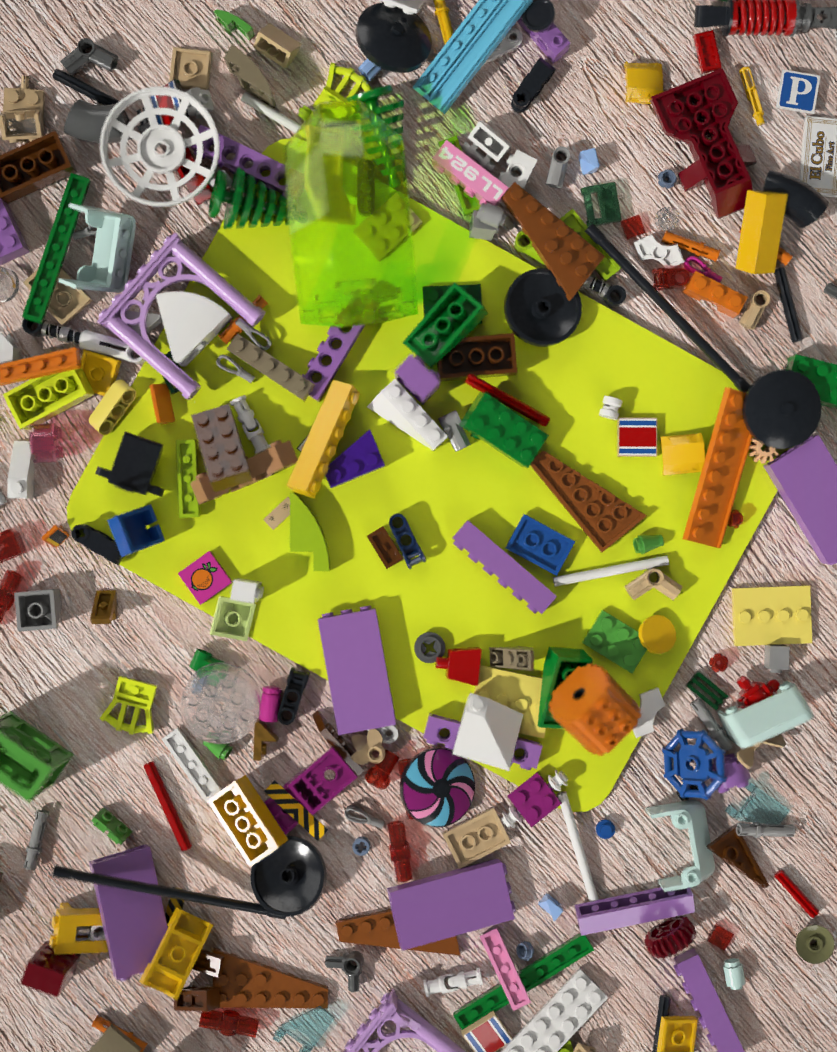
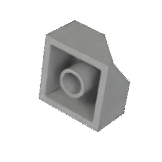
(37, 609)

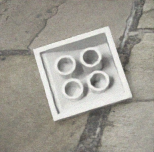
(488, 732)

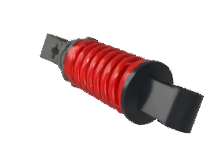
(764, 17)

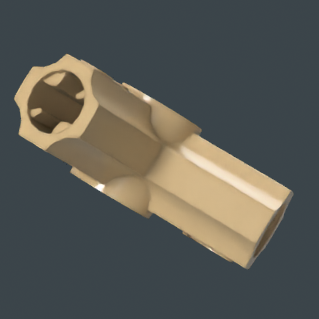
(663, 584)

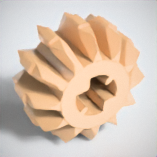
(762, 455)

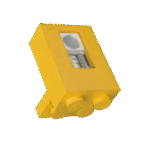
(65, 929)

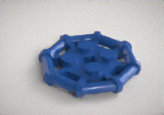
(703, 760)

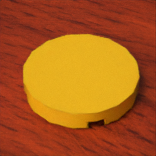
(657, 634)

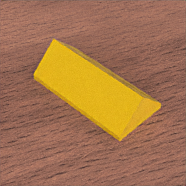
(761, 231)

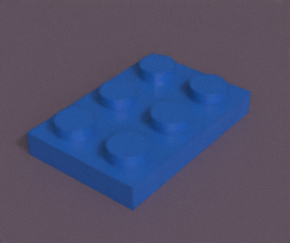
(540, 544)

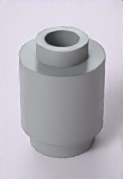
(491, 215)

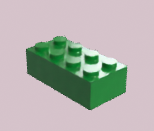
(820, 373)
(503, 429)

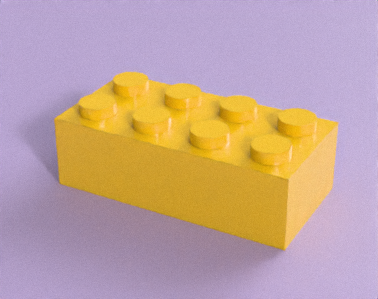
(247, 820)

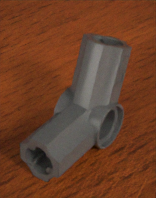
(78, 58)

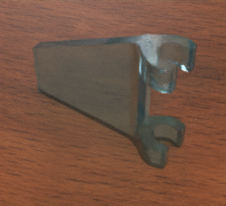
(759, 808)
(306, 1028)

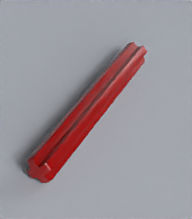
(507, 400)
(167, 806)

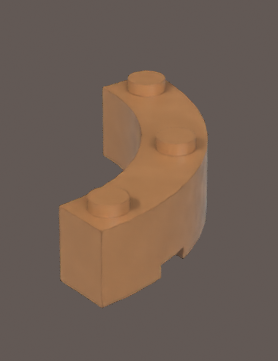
(265, 464)

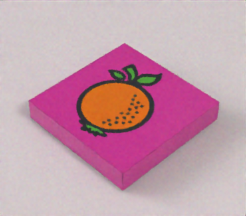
(205, 577)

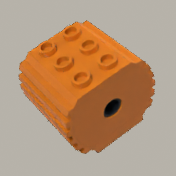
(594, 709)

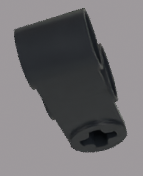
(532, 85)
(97, 542)
(296, 685)

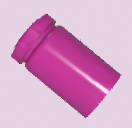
(270, 704)

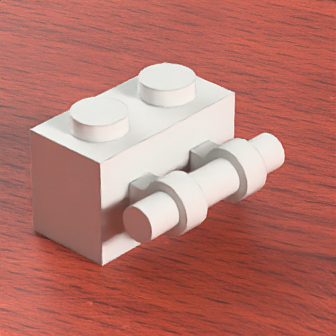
(489, 142)

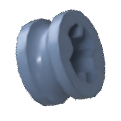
(365, 850)

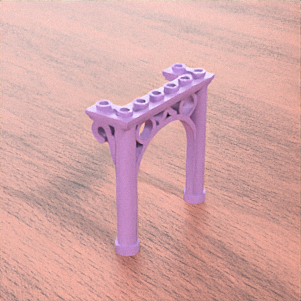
(172, 251)
(397, 1011)

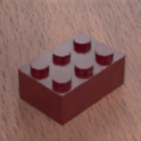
(49, 971)

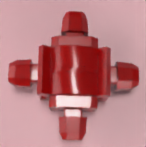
(755, 691)

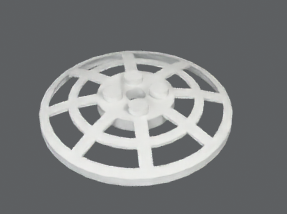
(156, 136)

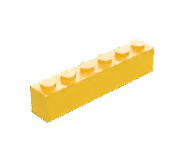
(323, 439)

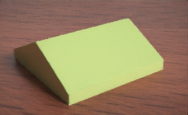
(232, 619)

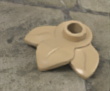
(366, 745)

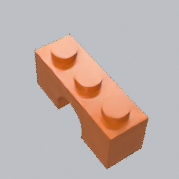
(704, 288)

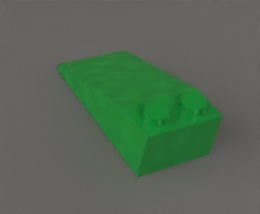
(445, 325)
(557, 667)

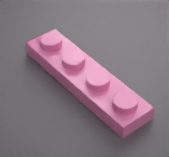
(505, 969)

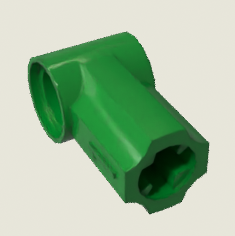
(202, 658)

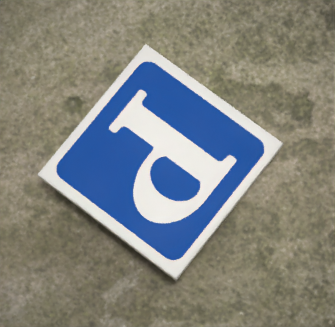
(798, 91)

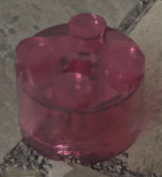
(45, 443)

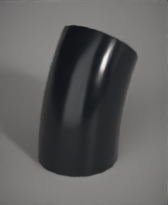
(803, 202)

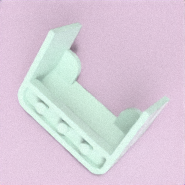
(111, 251)
(766, 717)
(688, 815)

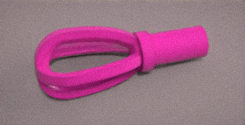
(708, 272)

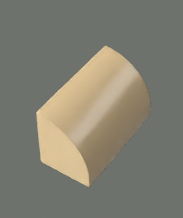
(277, 45)

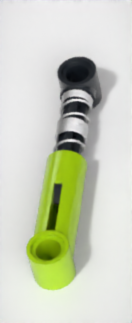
(603, 290)

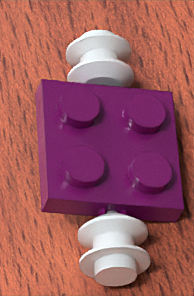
(534, 799)

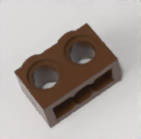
(198, 999)

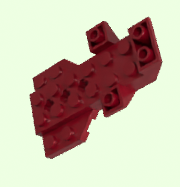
(719, 160)

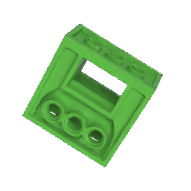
(28, 758)

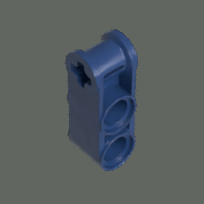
(410, 550)

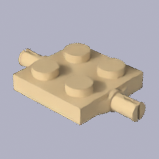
(23, 99)

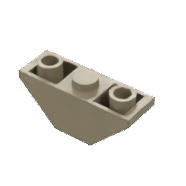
(512, 657)

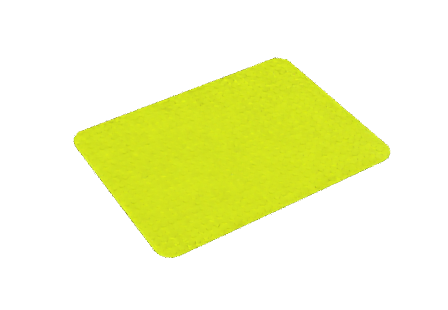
(439, 489)

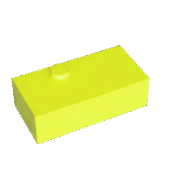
(47, 396)

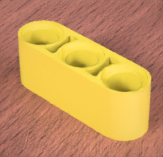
(112, 407)

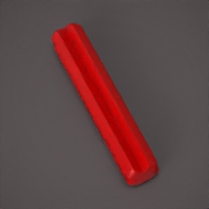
(796, 893)

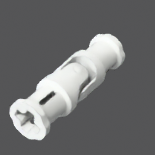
(249, 424)
(461, 980)

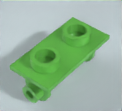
(117, 830)

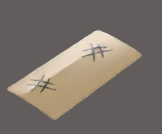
(279, 514)

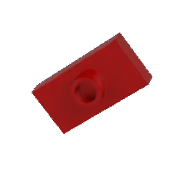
(707, 51)

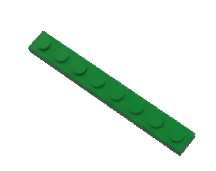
(56, 249)
(531, 977)

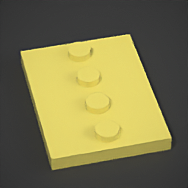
(772, 615)
(515, 691)

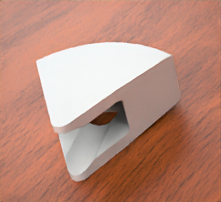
(190, 323)

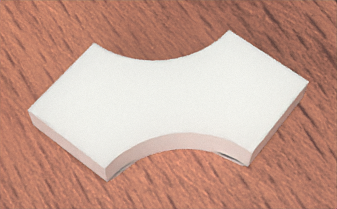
(650, 248)
(650, 704)

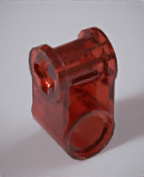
(665, 278)

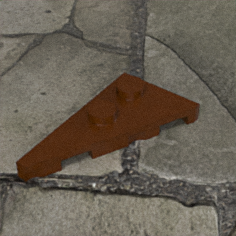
(336, 741)
(737, 854)

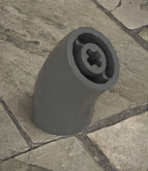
(87, 120)

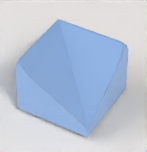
(588, 161)
(551, 906)

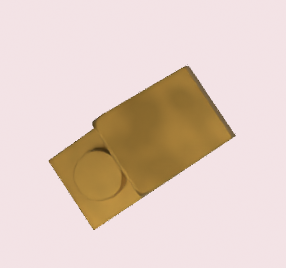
(104, 607)
(261, 734)

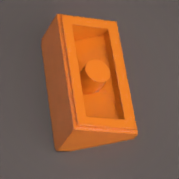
(162, 403)

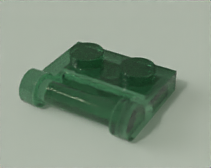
(607, 204)

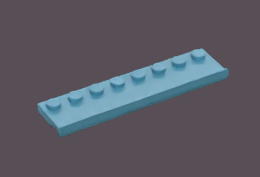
(468, 50)

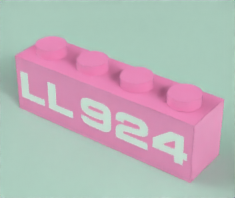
(468, 174)

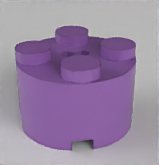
(735, 772)

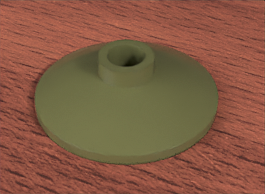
(820, 950)

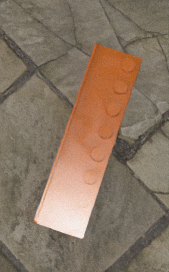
(720, 473)

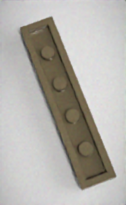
(270, 367)

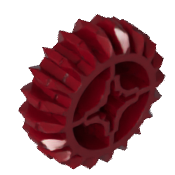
(670, 937)

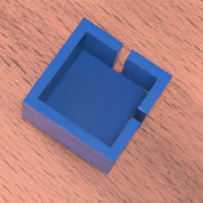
(131, 531)

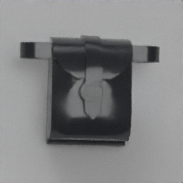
(135, 465)

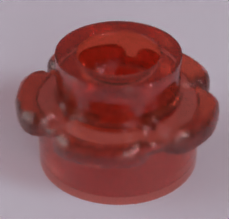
(735, 519)
(723, 662)

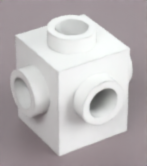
(203, 97)

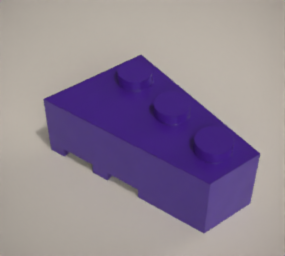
(355, 461)

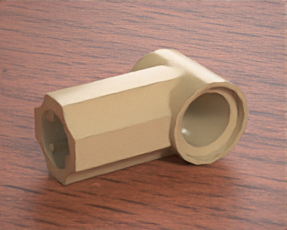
(753, 310)

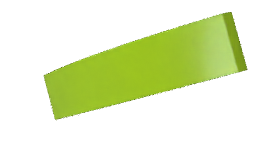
(307, 534)

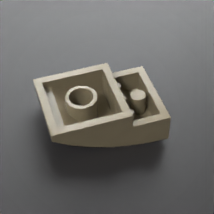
(249, 75)
(114, 1041)

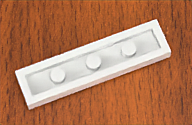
(192, 764)

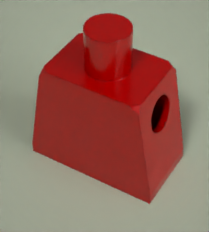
(461, 664)

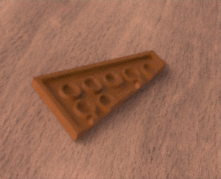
(557, 244)
(592, 507)
(380, 930)
(261, 986)

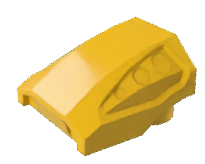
(643, 81)
(682, 453)

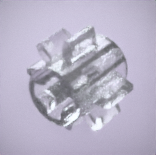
(667, 219)

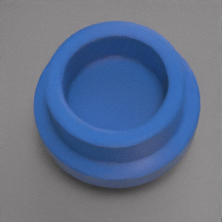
(605, 829)

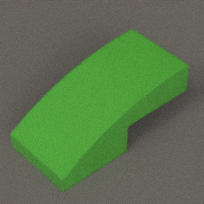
(231, 22)

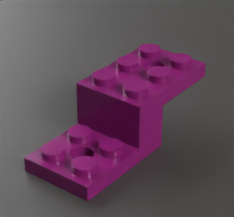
(313, 788)

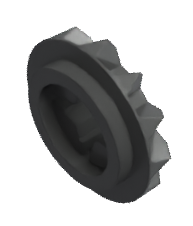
(419, 648)

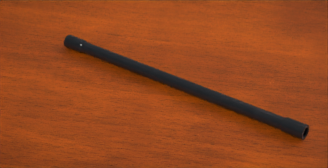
(600, 239)
(72, 874)

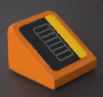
(55, 536)

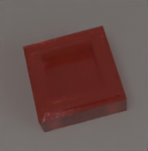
(632, 227)
(720, 936)

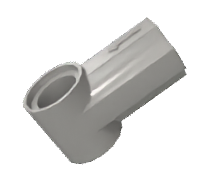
(557, 168)
(456, 434)

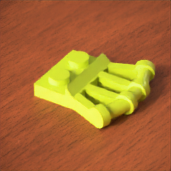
(330, 95)
(136, 694)

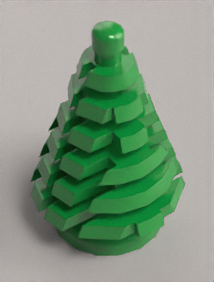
(371, 99)
(245, 202)

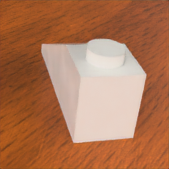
(21, 472)

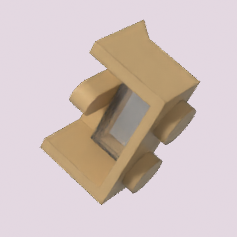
(21, 125)

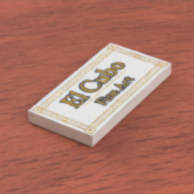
(819, 155)

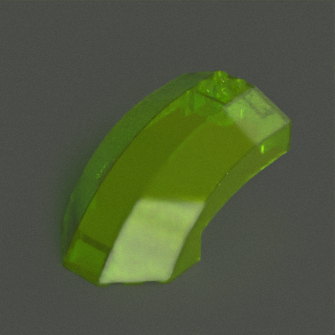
(349, 218)

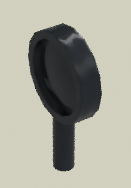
(539, 15)

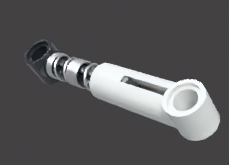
(86, 339)

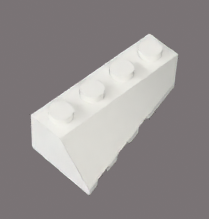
(406, 414)

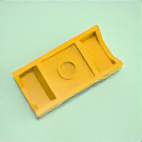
(176, 953)

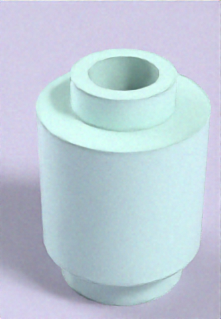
(734, 974)

